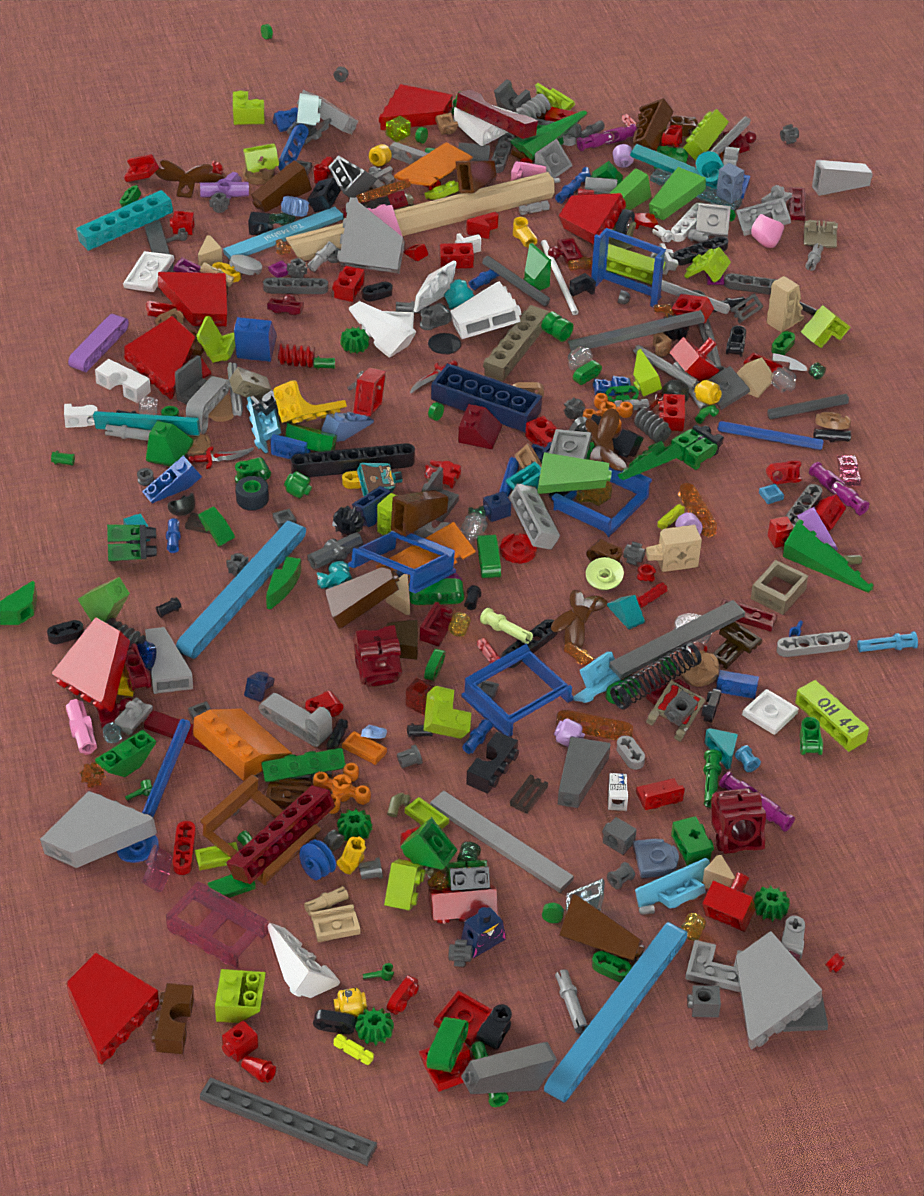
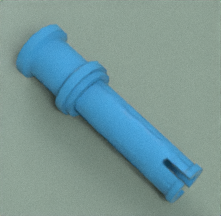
(899, 642)

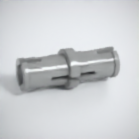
(321, 256)
(814, 257)

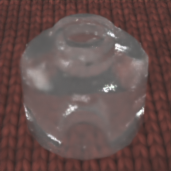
(579, 357)
(783, 379)
(473, 526)

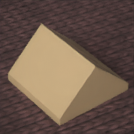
(756, 376)

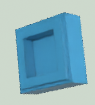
(771, 493)

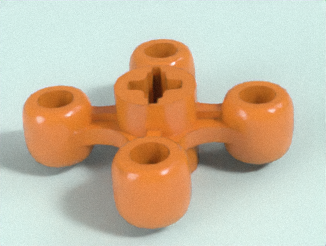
(601, 402)
(342, 788)

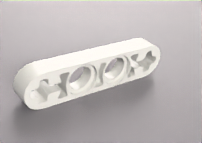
(686, 220)

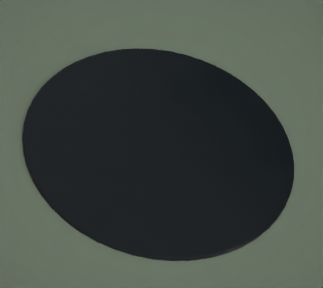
(444, 343)

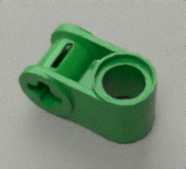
(253, 467)
(810, 736)

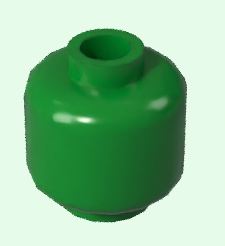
(298, 485)

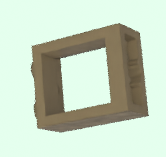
(779, 601)

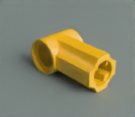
(523, 232)
(352, 855)

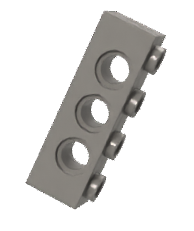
(534, 516)

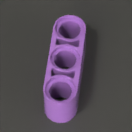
(813, 522)

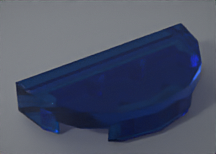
(148, 654)

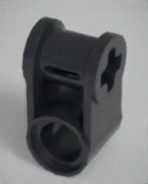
(736, 341)
(495, 1027)

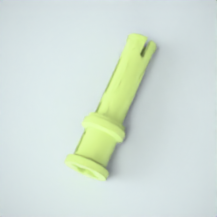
(500, 623)

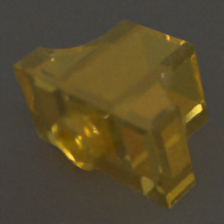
(597, 496)

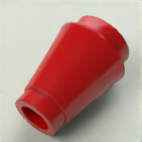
(259, 1068)

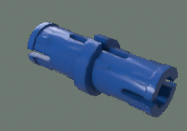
(567, 191)
(483, 278)
(173, 535)
(477, 736)

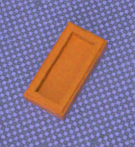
(364, 748)

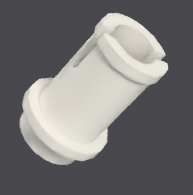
(665, 235)

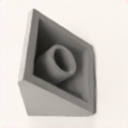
(553, 158)

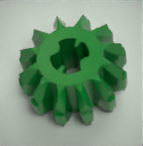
(354, 340)
(354, 824)
(771, 903)
(374, 1026)

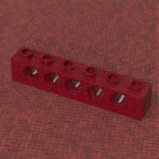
(280, 834)

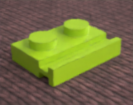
(442, 191)

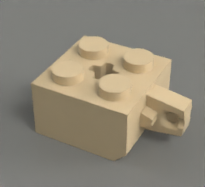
(677, 548)

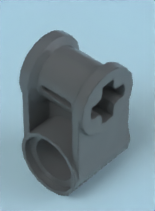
(435, 316)

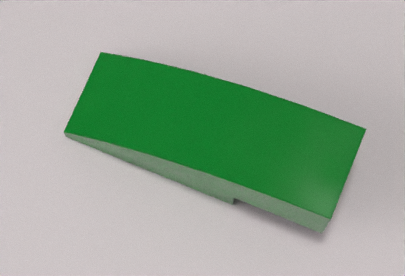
(315, 438)
(283, 581)

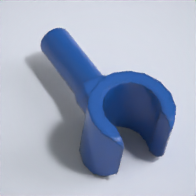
(796, 630)

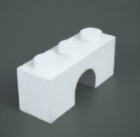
(134, 384)

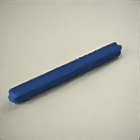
(770, 435)
(166, 767)

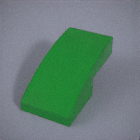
(217, 525)

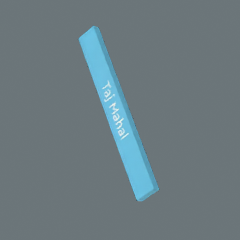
(269, 238)

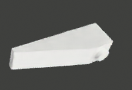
(435, 286)
(389, 332)
(299, 966)

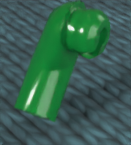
(711, 409)

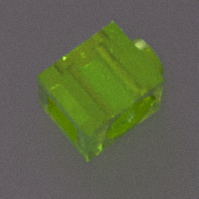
(398, 128)

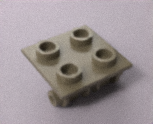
(819, 234)

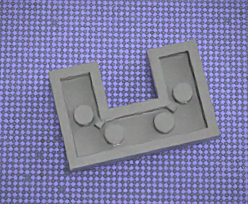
(775, 209)
(705, 971)

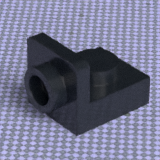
(581, 284)
(265, 404)

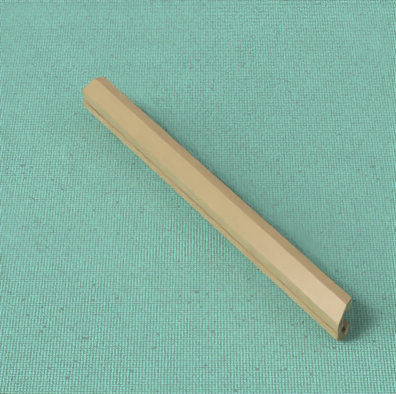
(440, 211)

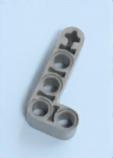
(206, 400)
(309, 727)

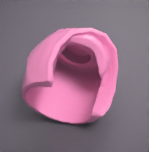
(767, 231)

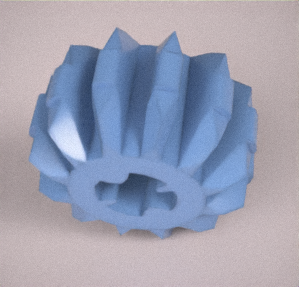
(294, 206)

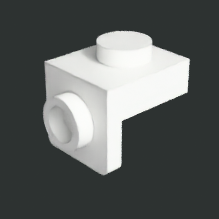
(476, 240)

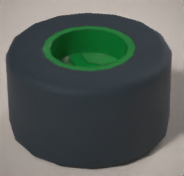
(252, 493)

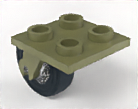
(625, 226)

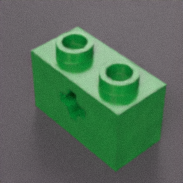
(691, 840)

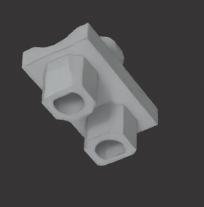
(382, 176)
(776, 193)
(671, 264)
(133, 715)

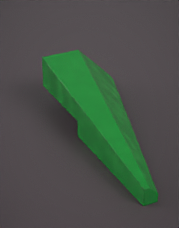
(547, 134)
(655, 455)
(810, 552)

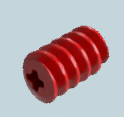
(296, 356)

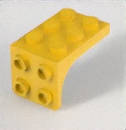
(294, 408)

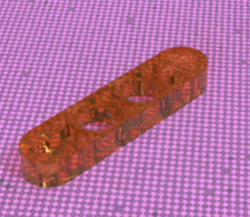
(384, 190)
(701, 508)
(595, 722)

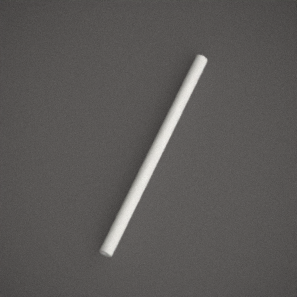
(560, 279)

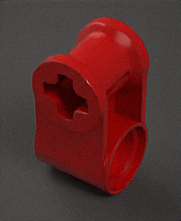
(672, 136)
(788, 472)
(326, 700)

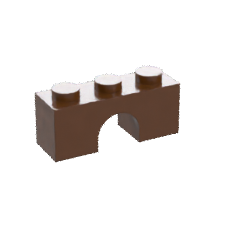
(170, 1034)

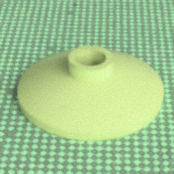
(604, 567)

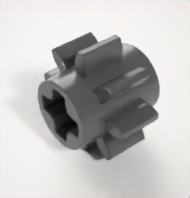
(789, 134)
(219, 202)
(297, 268)
(574, 408)
(634, 553)
(237, 563)
(460, 953)

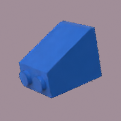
(254, 339)

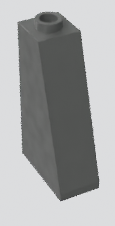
(581, 768)
(511, 1070)

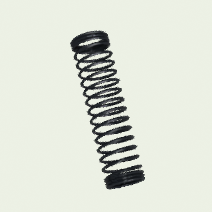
(685, 653)

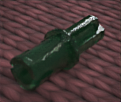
(281, 218)

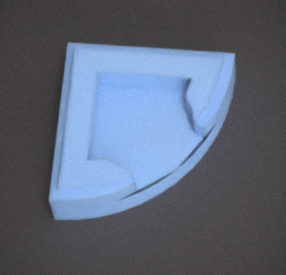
(374, 732)

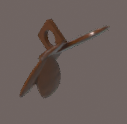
(198, 174)
(602, 438)
(574, 619)

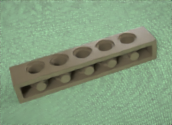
(515, 344)

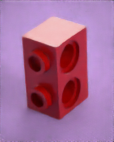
(458, 252)
(348, 283)
(693, 303)
(673, 411)
(540, 431)

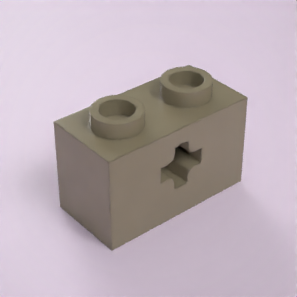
(249, 383)

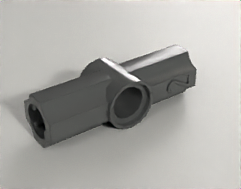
(335, 550)

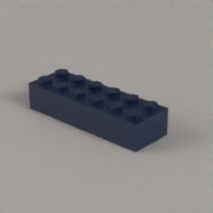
(505, 402)

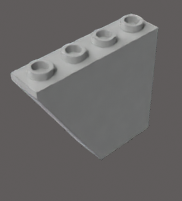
(369, 241)
(95, 829)
(772, 989)

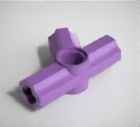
(230, 186)

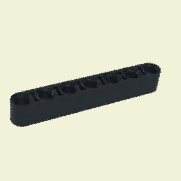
(346, 460)

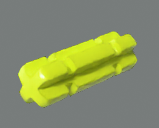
(671, 516)
(353, 1049)

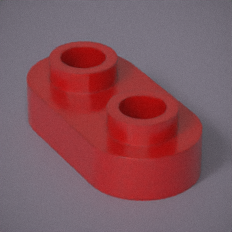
(398, 1000)

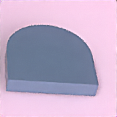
(655, 857)

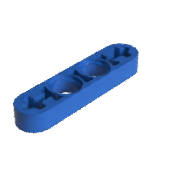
(301, 128)

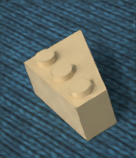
(784, 304)

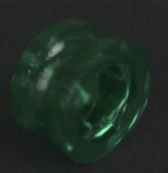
(817, 371)

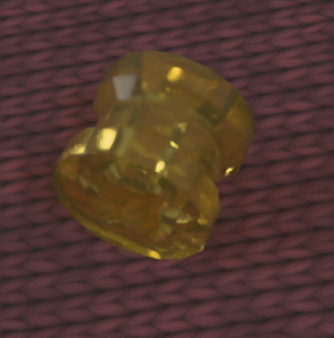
(459, 624)
(694, 925)

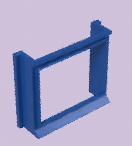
(599, 264)
(637, 484)
(420, 577)
(491, 710)

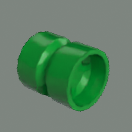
(557, 326)

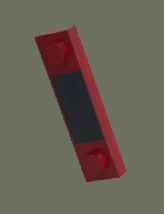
(395, 199)

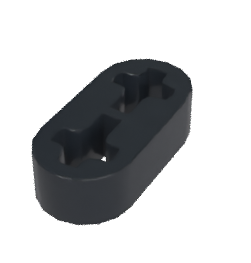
(377, 291)
(65, 632)
(334, 1022)

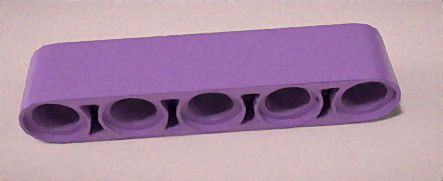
(98, 342)

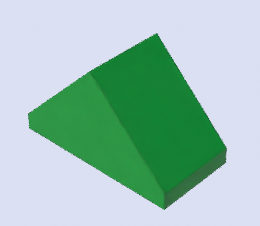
(608, 171)

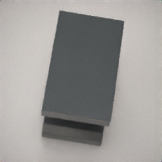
(508, 99)

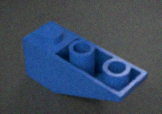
(172, 481)

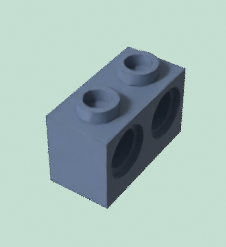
(730, 183)

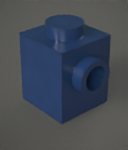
(497, 506)

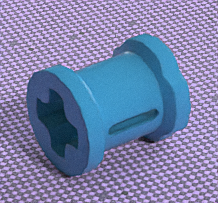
(746, 757)

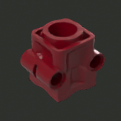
(377, 656)
(738, 820)

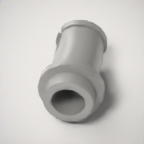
(698, 236)

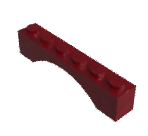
(516, 124)

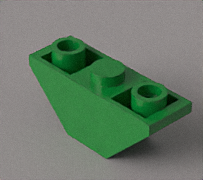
(19, 605)
(128, 755)

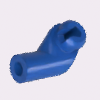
(582, 176)

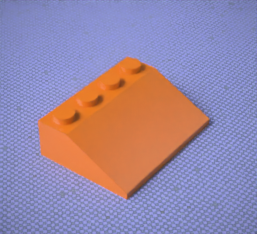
(237, 740)

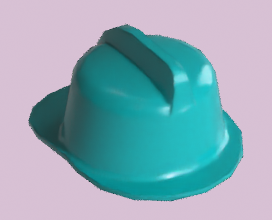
(708, 166)

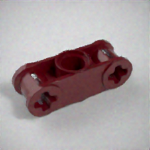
(135, 670)

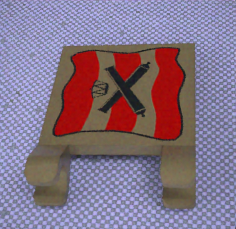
(668, 695)

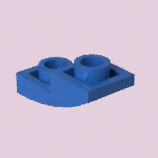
(601, 386)

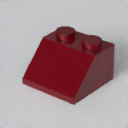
(479, 427)

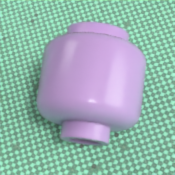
(621, 155)
(689, 519)
(566, 730)

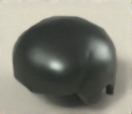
(676, 387)
(182, 506)

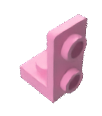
(524, 170)

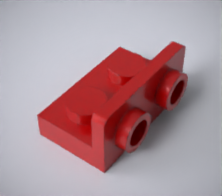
(141, 168)
(660, 794)

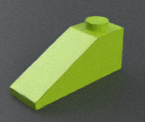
(646, 378)

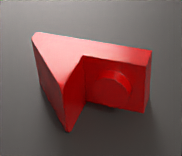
(482, 225)

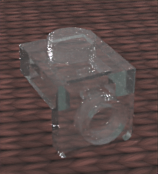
(148, 406)

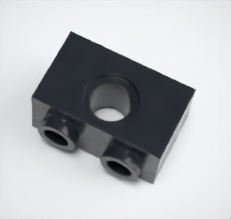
(324, 194)

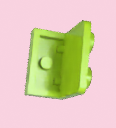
(555, 98)
(713, 262)
(216, 346)

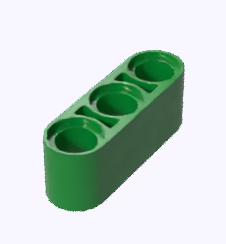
(489, 556)
(444, 592)
(447, 1044)

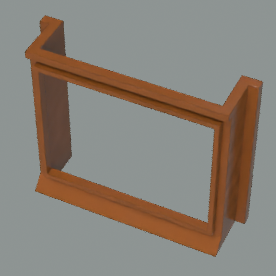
(233, 803)

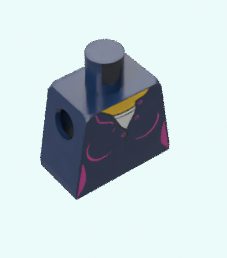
(483, 931)

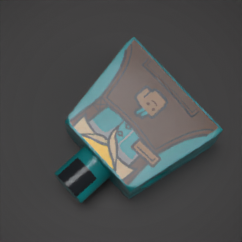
(375, 475)

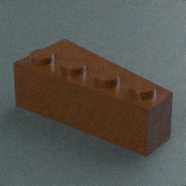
(652, 123)

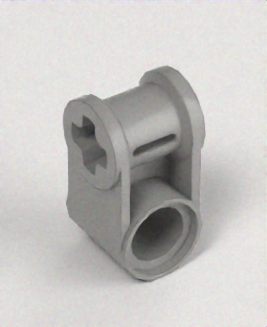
(794, 935)

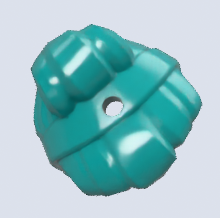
(458, 293)

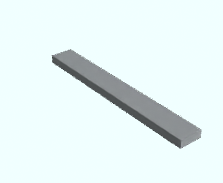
(502, 842)

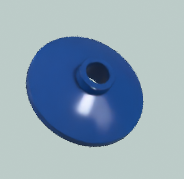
(139, 851)

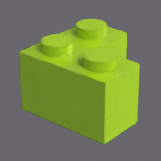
(246, 110)
(823, 326)
(441, 716)
(402, 884)

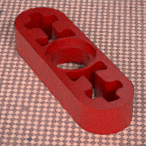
(187, 854)

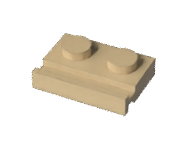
(335, 923)

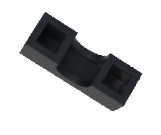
(626, 443)
(486, 774)

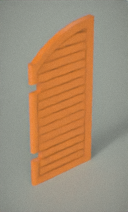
(433, 165)
(449, 536)

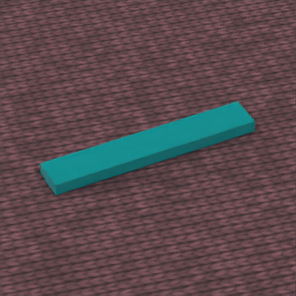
(662, 161)
(142, 421)

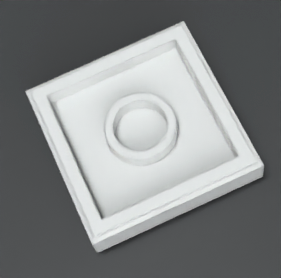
(770, 711)

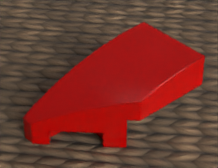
(645, 219)

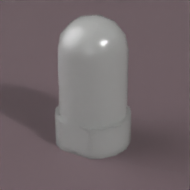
(647, 909)

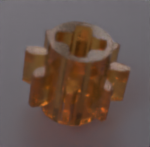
(96, 778)

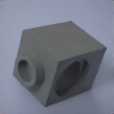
(684, 702)
(619, 835)
(711, 999)

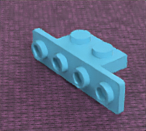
(263, 425)
(596, 677)
(675, 887)

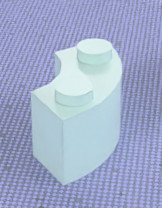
(308, 109)

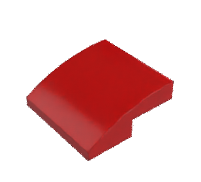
(443, 1079)

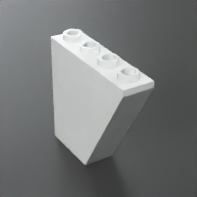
(478, 129)
(486, 312)

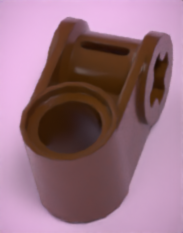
(685, 122)
(604, 549)

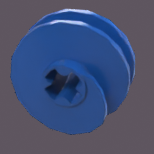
(317, 859)

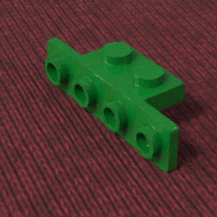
(302, 765)

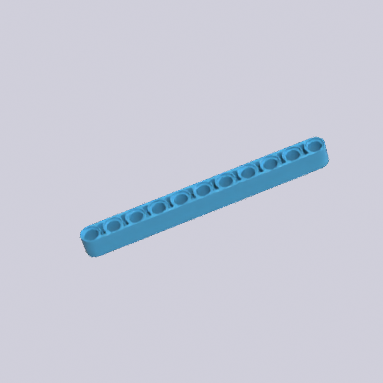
(240, 589)
(615, 1012)

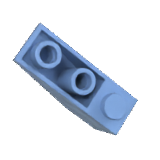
(345, 424)

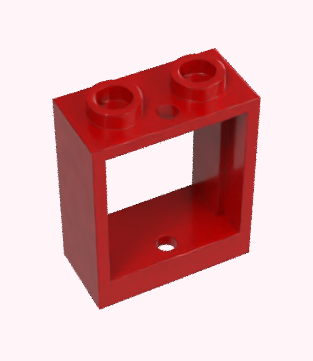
(368, 395)

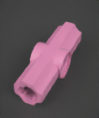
(81, 726)

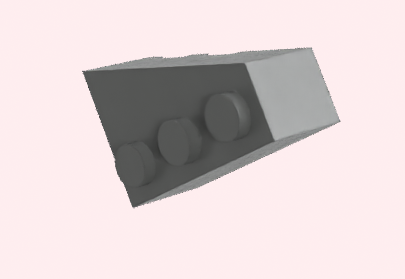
(350, 177)

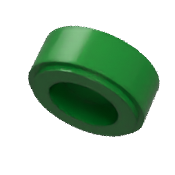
(266, 31)
(421, 135)
(170, 411)
(436, 411)
(552, 913)

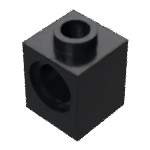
(259, 223)

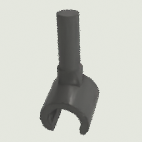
(182, 235)

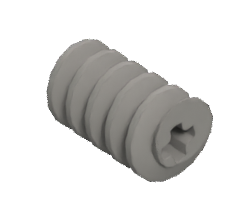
(534, 106)

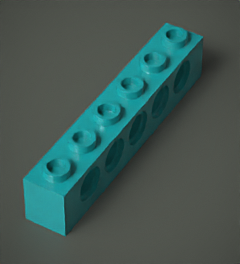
(124, 220)

